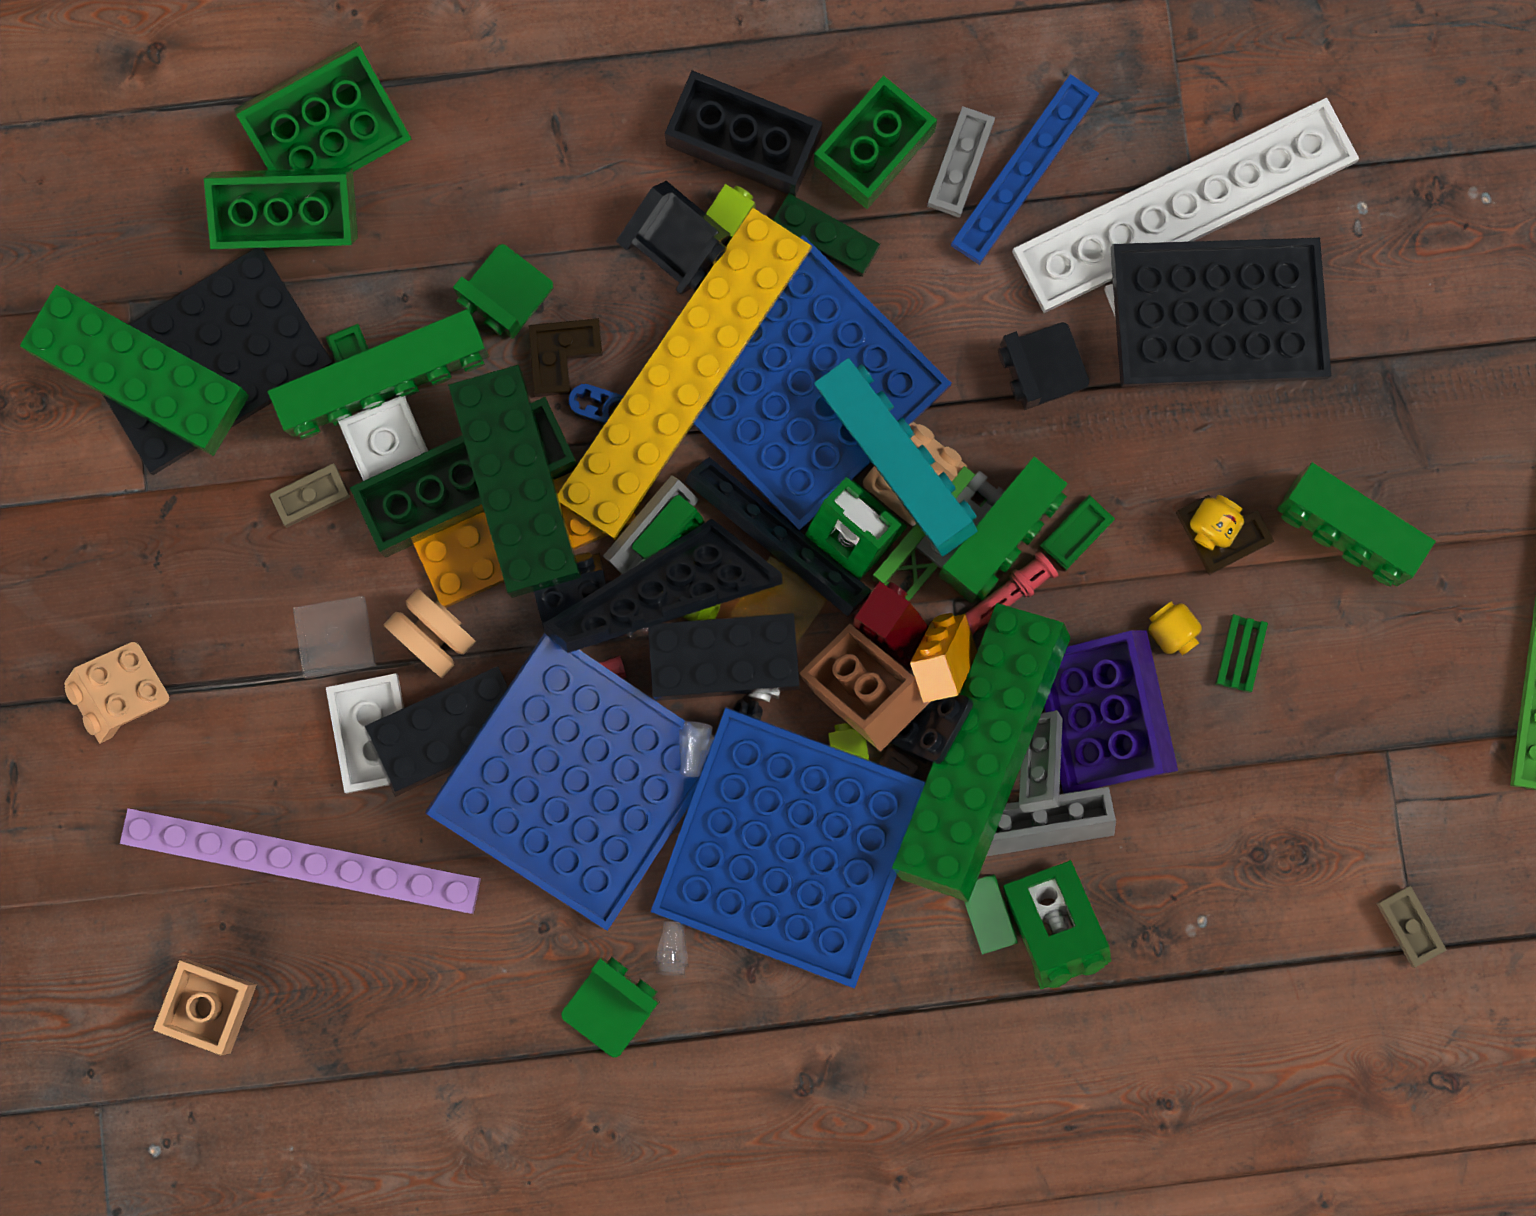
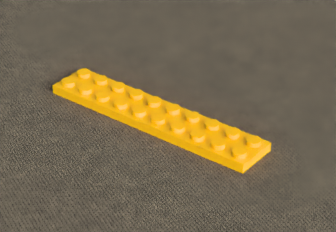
(683, 373)

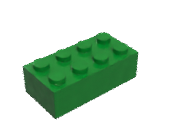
(281, 208)
(1355, 526)
(1001, 531)

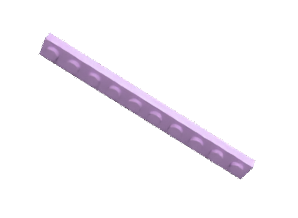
(300, 861)

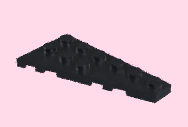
(683, 578)

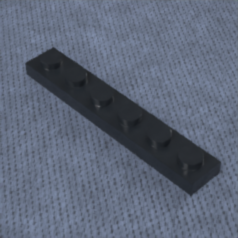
(778, 536)

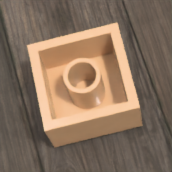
(204, 1007)

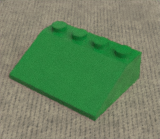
(324, 117)

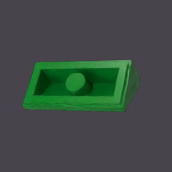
(670, 525)
(990, 916)

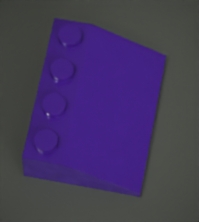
(1110, 713)

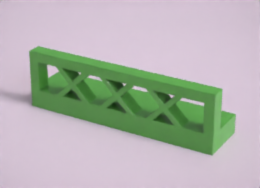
(908, 546)

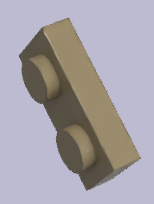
(310, 495)
(1411, 926)

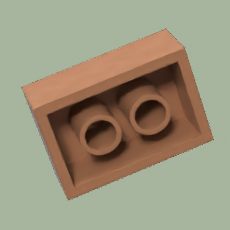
(864, 687)

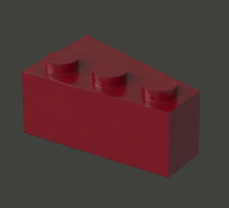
(891, 622)

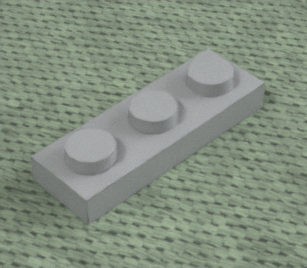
(961, 161)
(621, 553)
(1042, 766)

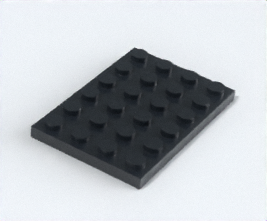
(1220, 311)
(236, 326)

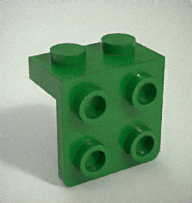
(504, 291)
(610, 1006)

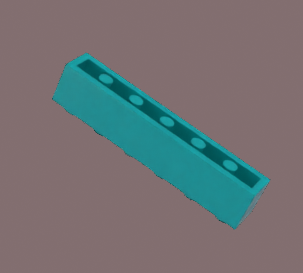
(896, 457)

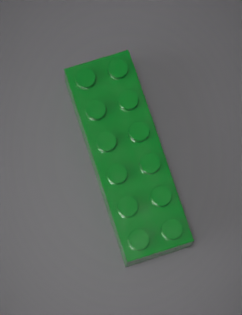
(134, 370)
(379, 374)

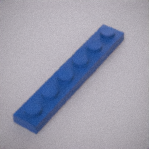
(1024, 169)

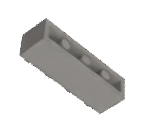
(1078, 818)

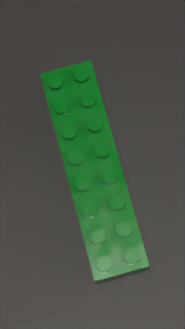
(974, 781)

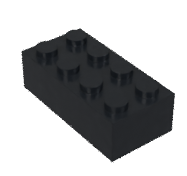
(743, 133)
(723, 657)
(434, 732)

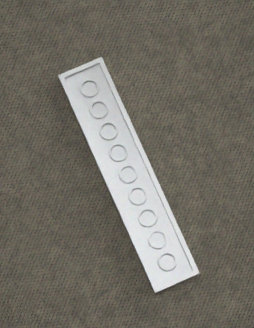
(1188, 202)

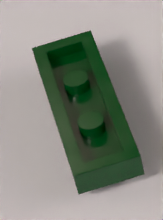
(827, 234)

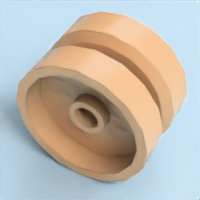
(430, 632)

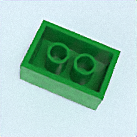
(875, 142)

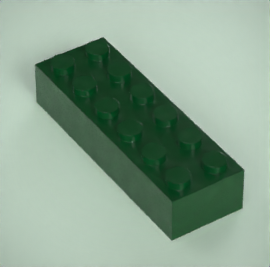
(514, 481)
(440, 488)

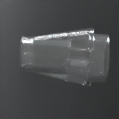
(695, 743)
(671, 953)

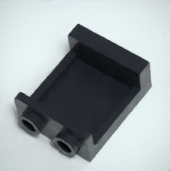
(675, 235)

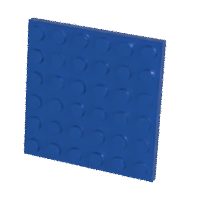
(770, 411)
(571, 781)
(789, 847)

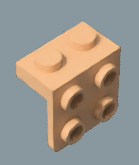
(946, 461)
(115, 690)

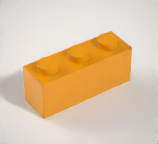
(944, 657)

